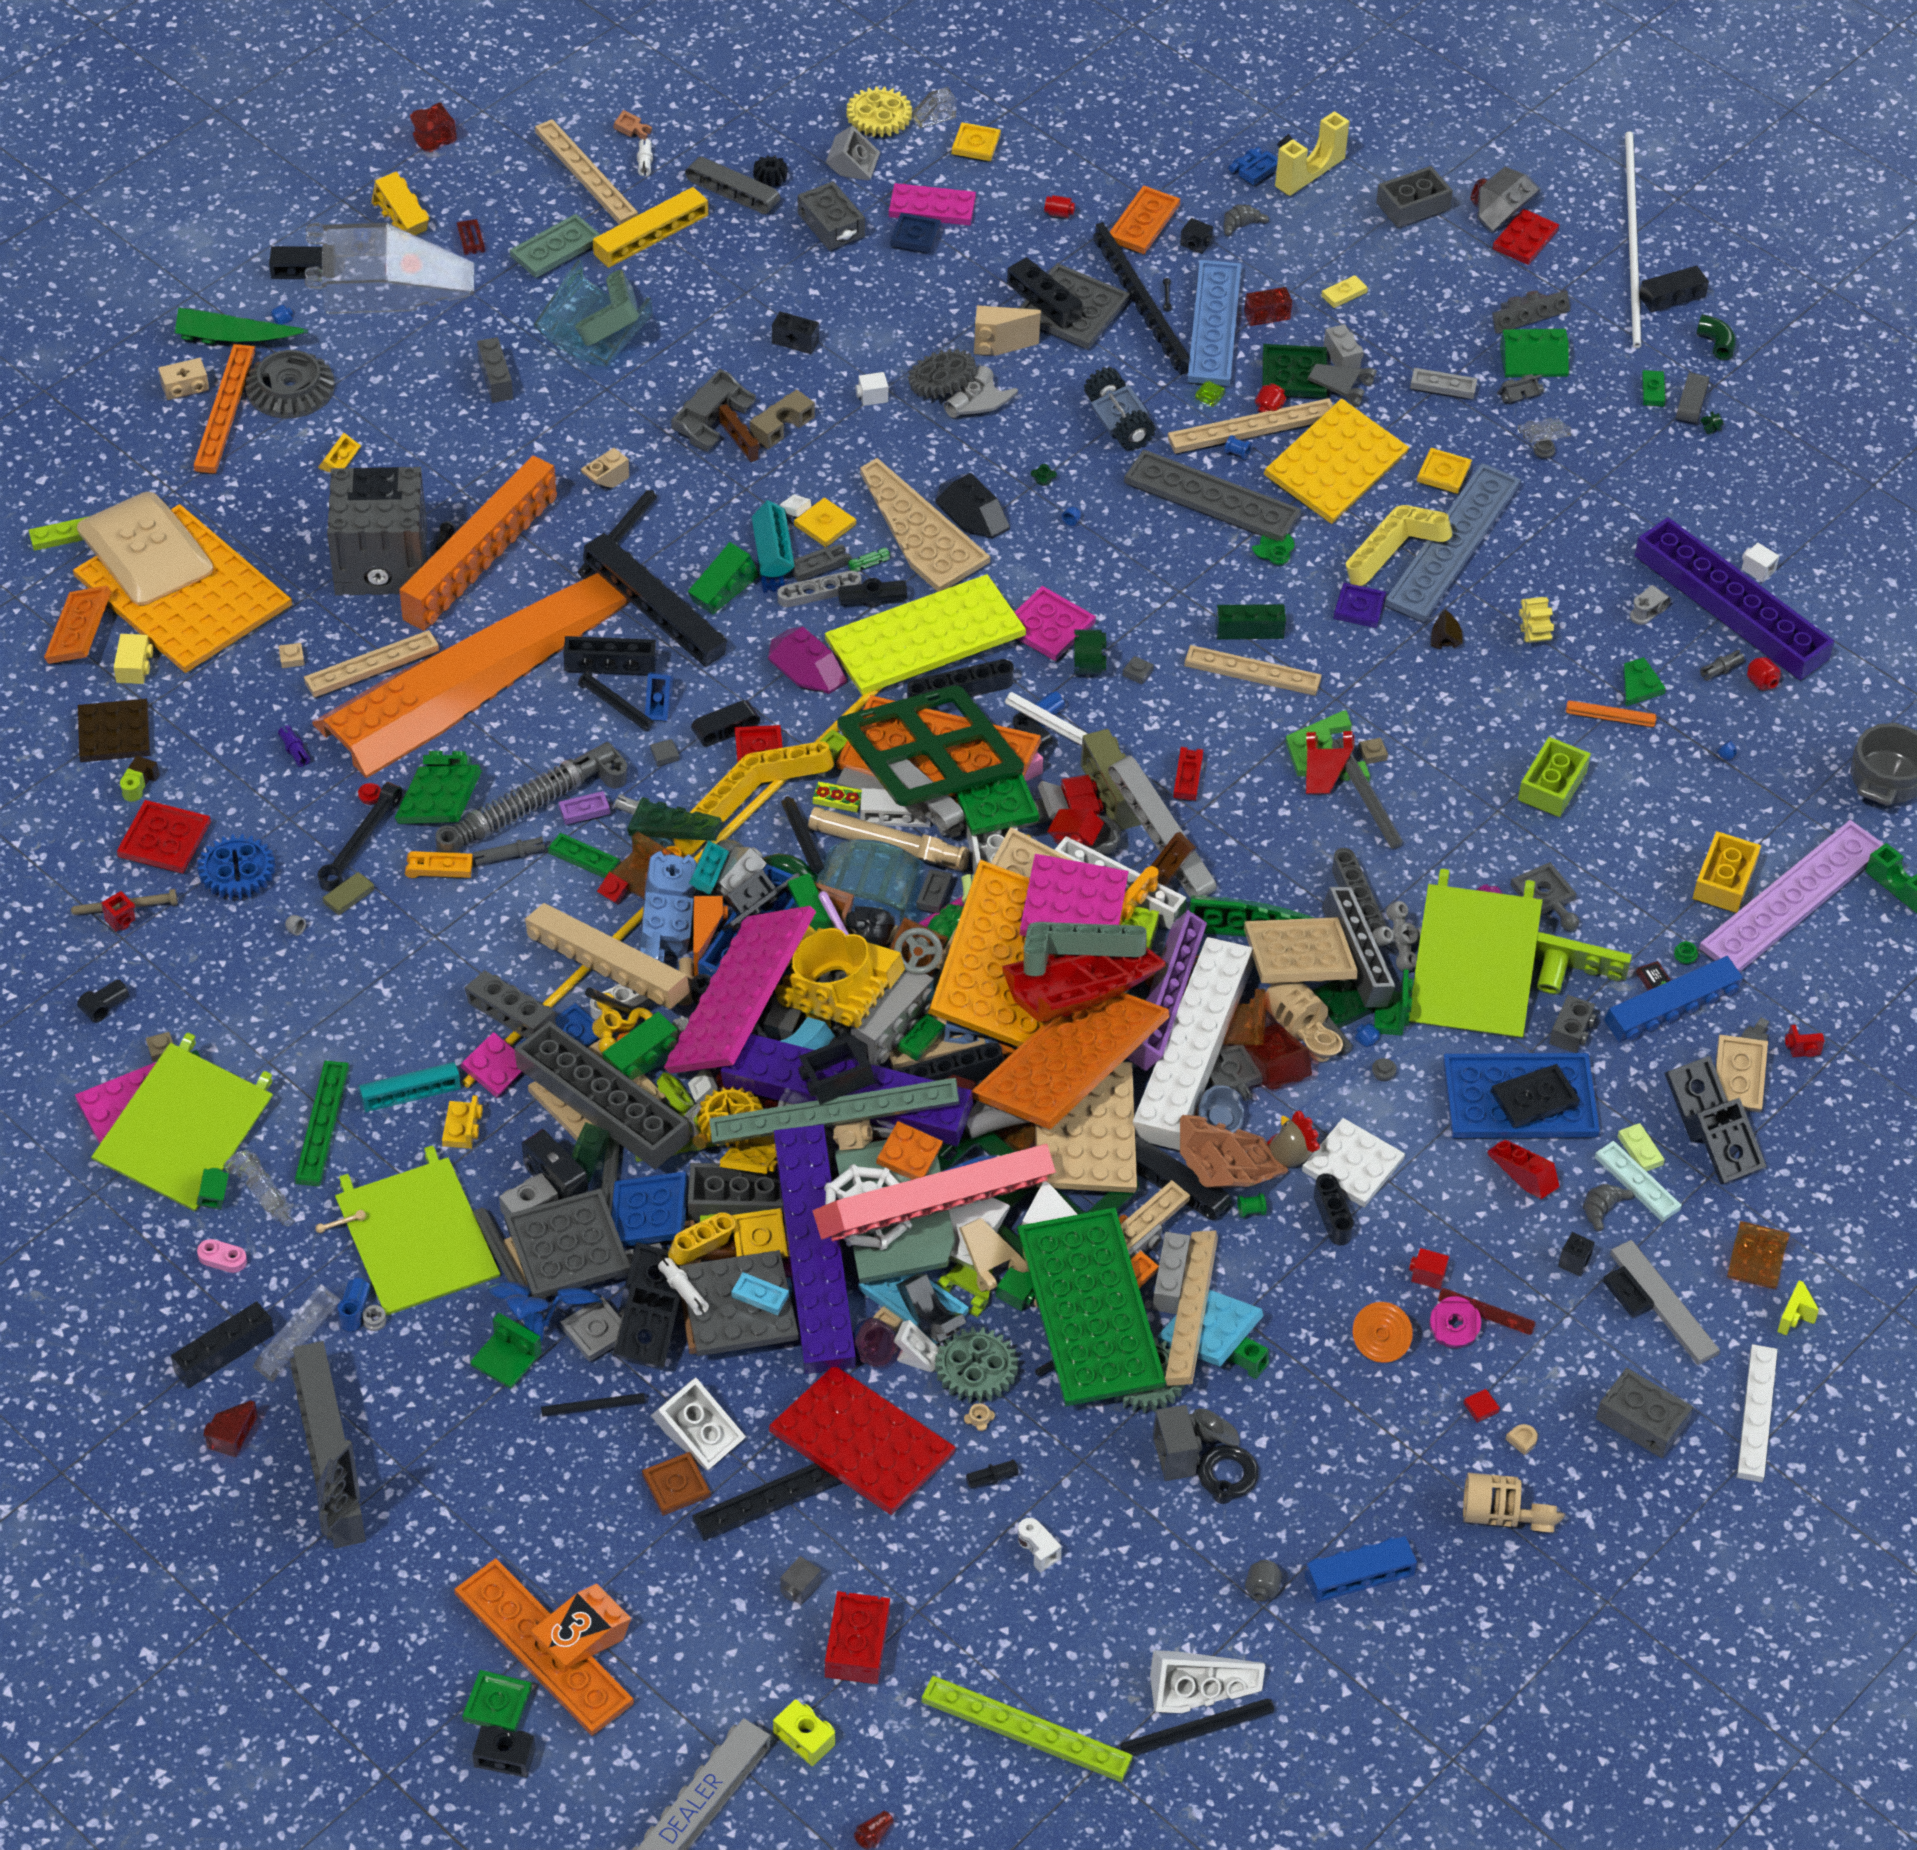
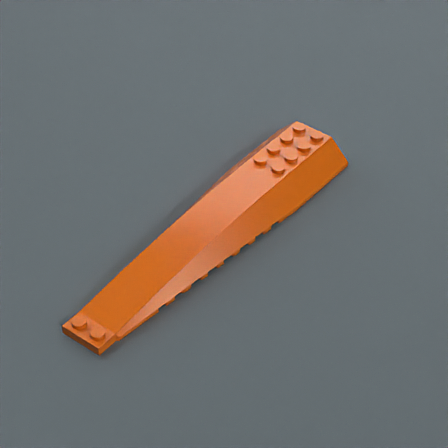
(440, 690)

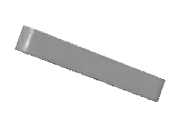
(1159, 822)

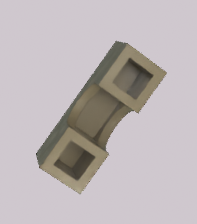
(769, 425)

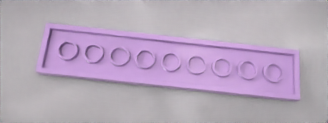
(1792, 896)

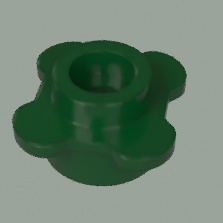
(1043, 475)

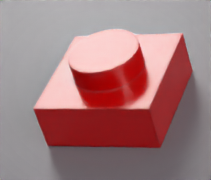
(613, 888)

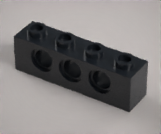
(1044, 292)
(609, 655)

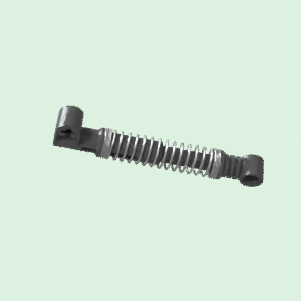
(568, 775)

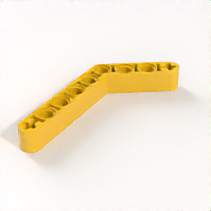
(751, 772)

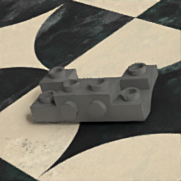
(703, 409)

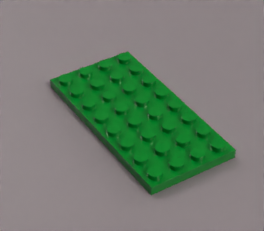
(1090, 1307)

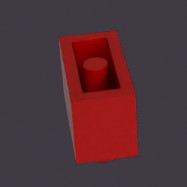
(1077, 824)

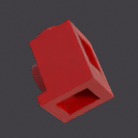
(123, 916)

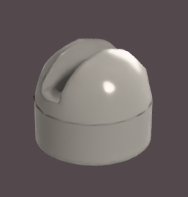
(295, 924)

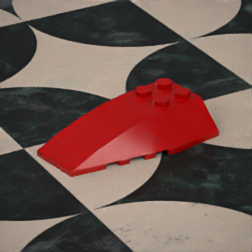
(1077, 982)

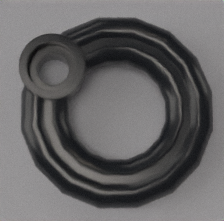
(1235, 1490)

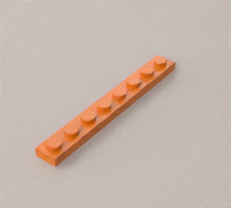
(224, 409)

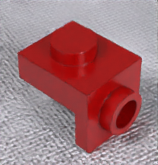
(1805, 1044)

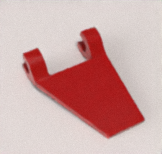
(1326, 764)

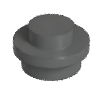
(1544, 448)
(1384, 1069)

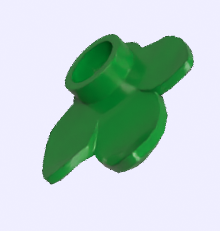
(1276, 551)

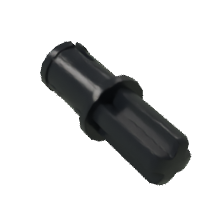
(992, 1474)

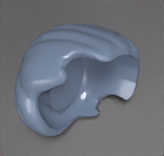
(1222, 1106)

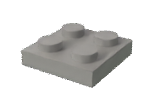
(593, 1329)

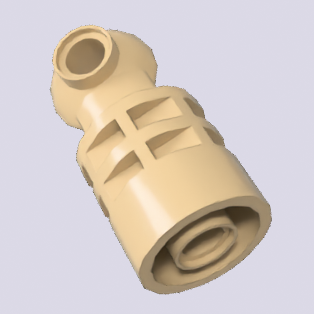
(1303, 1018)
(1505, 1504)

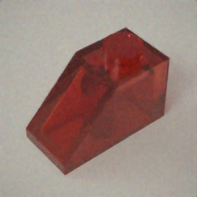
(230, 1428)

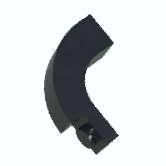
(927, 1309)

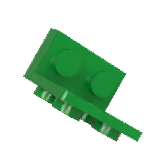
(1395, 1016)
(508, 1352)

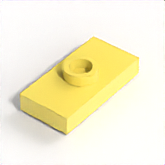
(1344, 291)

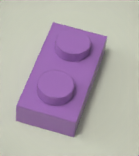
(584, 807)

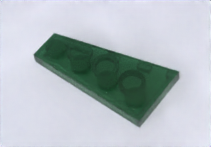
(666, 822)

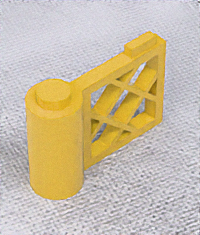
(763, 1150)

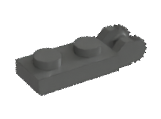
(820, 562)

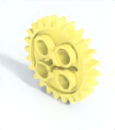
(879, 111)

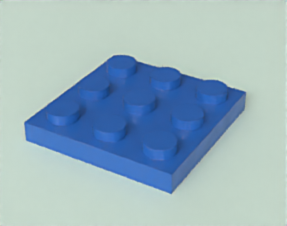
(650, 1208)

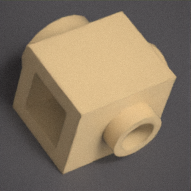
(853, 1134)

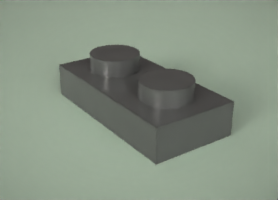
(934, 891)

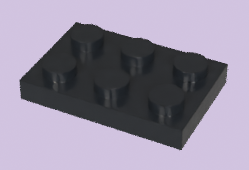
(1535, 1095)

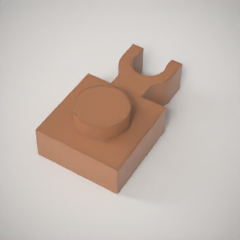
(630, 124)

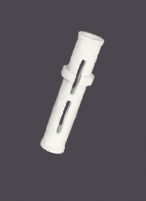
(678, 1280)

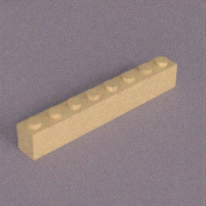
(607, 956)

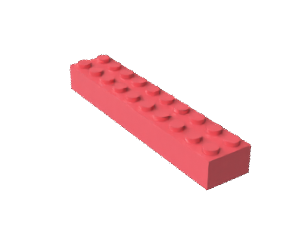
(934, 1193)

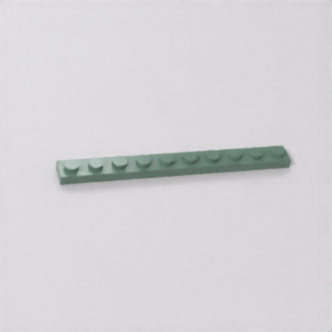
(836, 1111)

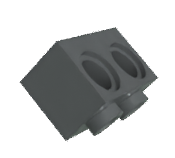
(1572, 1024)

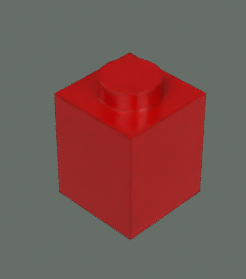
(1429, 1268)

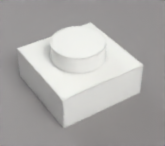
(796, 505)
(702, 1085)

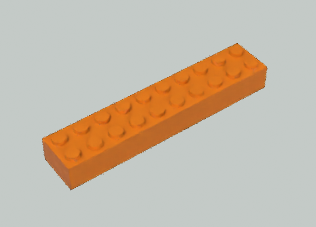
(478, 543)

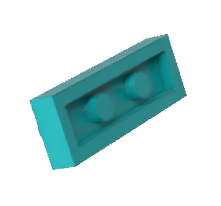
(708, 867)

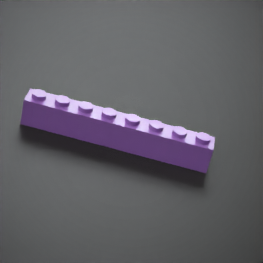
(1170, 984)

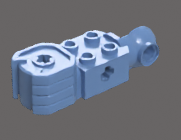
(667, 906)

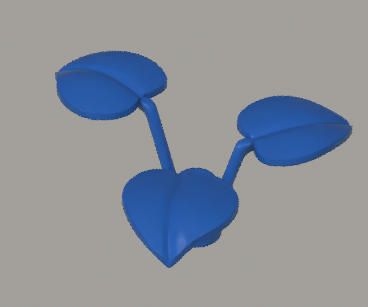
(528, 1307)

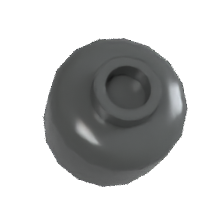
(1263, 1579)

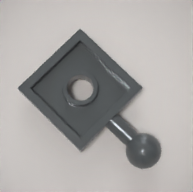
(1554, 899)

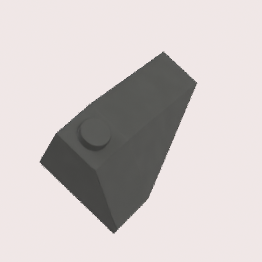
(337, 1487)

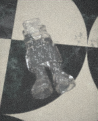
(260, 1184)

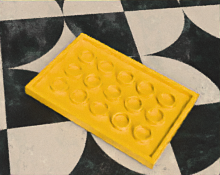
(1336, 461)

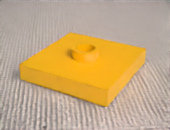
(976, 141)
(1444, 470)
(825, 522)
(760, 1233)

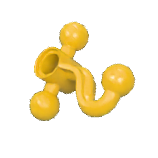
(615, 1023)

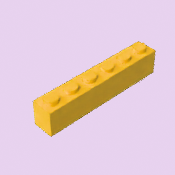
(650, 227)

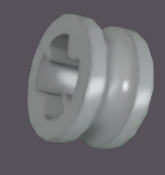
(371, 1311)

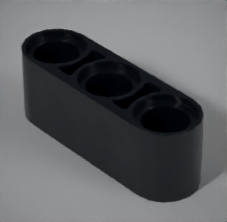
(721, 723)
(1332, 1199)

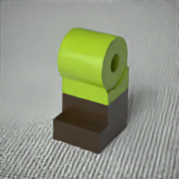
(137, 776)

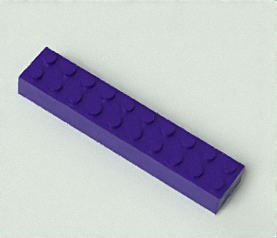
(1734, 598)
(771, 1071)
(814, 1262)

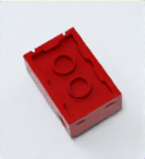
(857, 1637)

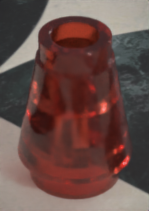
(872, 1831)

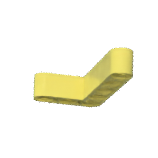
(1390, 534)

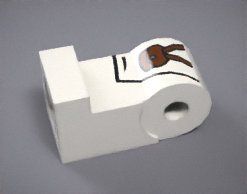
(1040, 1543)

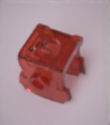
(433, 127)

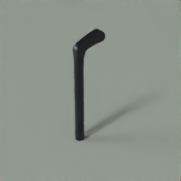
(616, 1004)

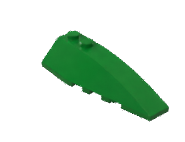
(224, 327)
(1228, 915)

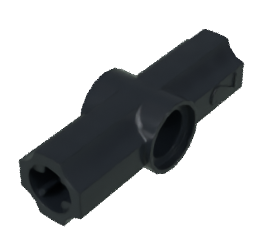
(872, 592)

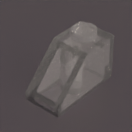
(935, 108)

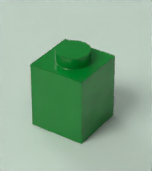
(212, 1188)

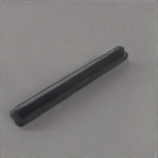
(802, 835)

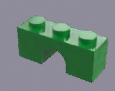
(1887, 869)
(1016, 1289)

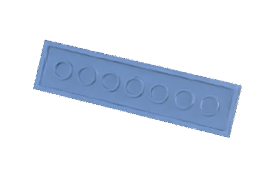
(1214, 322)

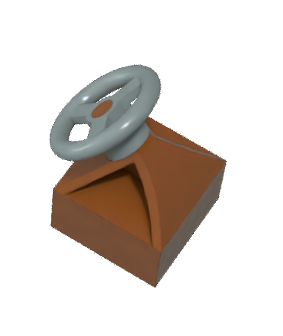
(919, 947)

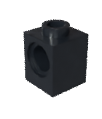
(1576, 1254)

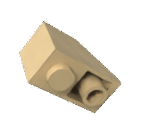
(608, 469)

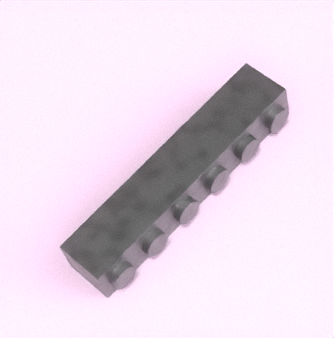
(1373, 977)

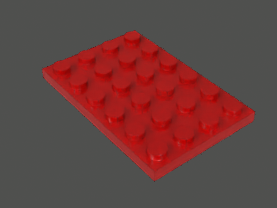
(862, 1439)

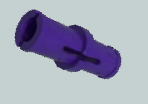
(294, 746)

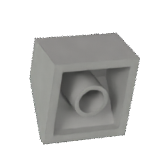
(852, 155)

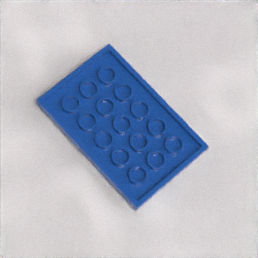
(1478, 1114)

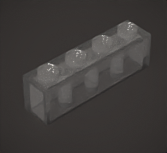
(296, 1332)

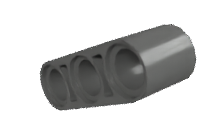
(1692, 397)

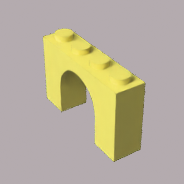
(1298, 170)

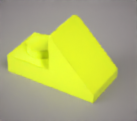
(1799, 1307)

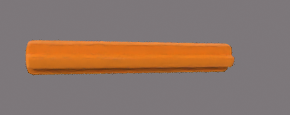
(1611, 713)

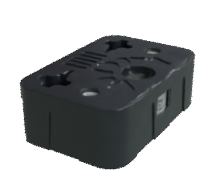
(547, 1157)

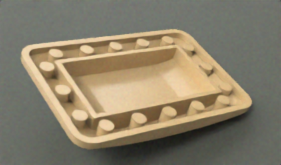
(145, 548)

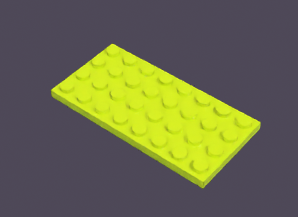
(924, 634)

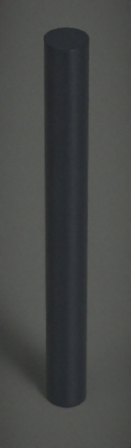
(592, 1404)

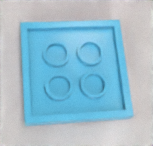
(1223, 1329)

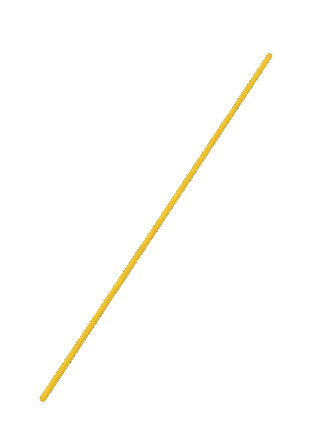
(637, 918)

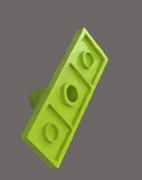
(1562, 952)

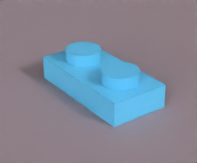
(760, 1293)

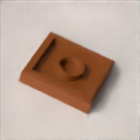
(676, 1483)

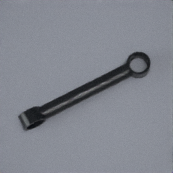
(388, 798)

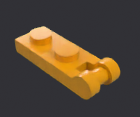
(439, 864)
(1138, 891)

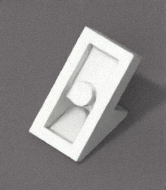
(915, 1347)

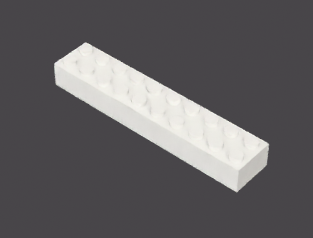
(1193, 1041)

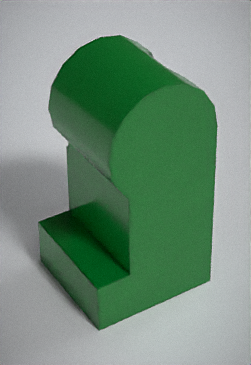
(1251, 1357)

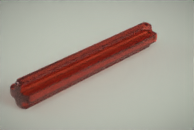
(1494, 1313)

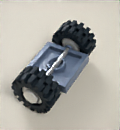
(1119, 409)

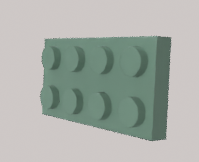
(554, 245)

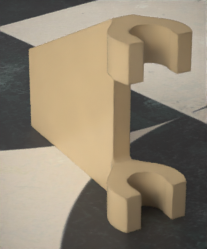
(988, 1251)

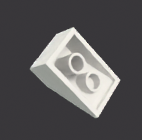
(698, 1424)

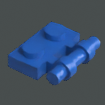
(1259, 165)

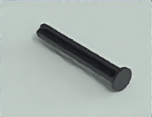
(615, 701)

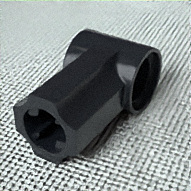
(97, 1004)

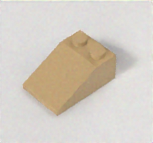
(1005, 329)

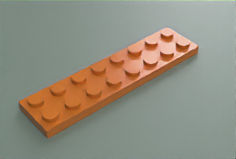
(510, 1615)

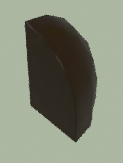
(1446, 631)

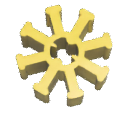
(1536, 619)

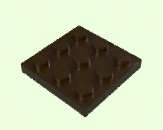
(113, 730)

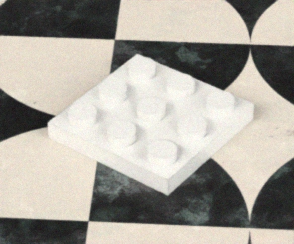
(1356, 1160)

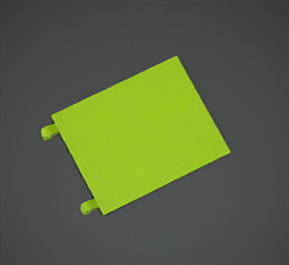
(1475, 959)
(182, 1121)
(417, 1235)

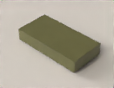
(348, 893)

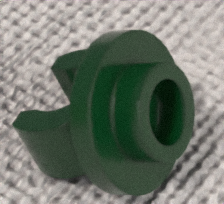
(1714, 421)

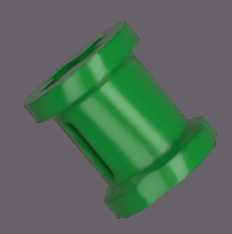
(1251, 1205)

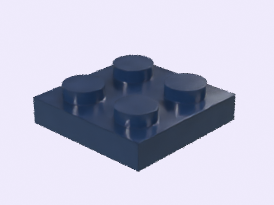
(915, 232)

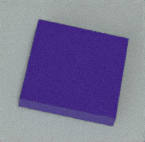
(1359, 605)

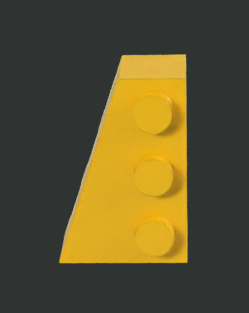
(399, 204)

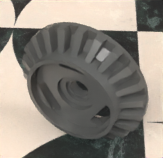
(311, 390)

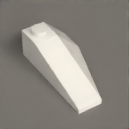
(1195, 1680)

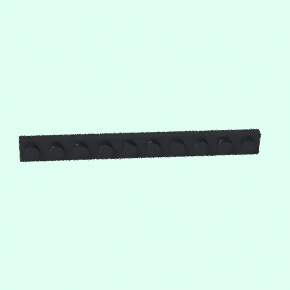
(1142, 299)

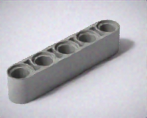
(941, 810)

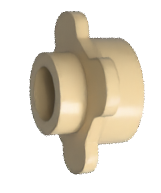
(982, 1411)

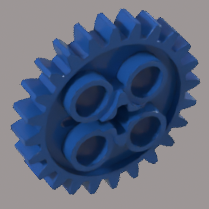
(218, 869)

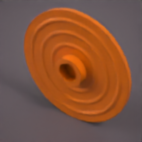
(1382, 1332)

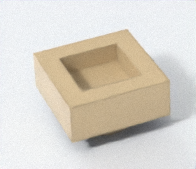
(291, 655)

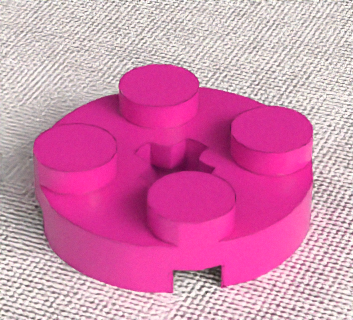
(1465, 1313)

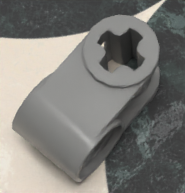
(1649, 605)

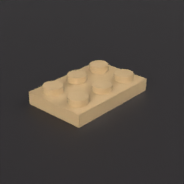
(1742, 1069)

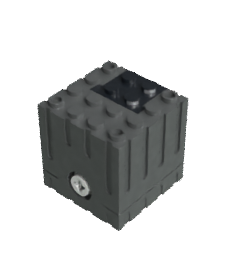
(376, 528)

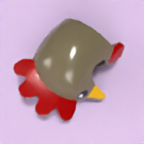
(1294, 1141)

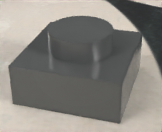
(1138, 670)

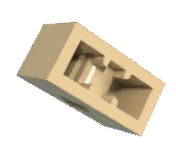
(183, 378)

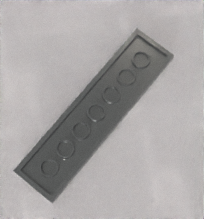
(1212, 495)

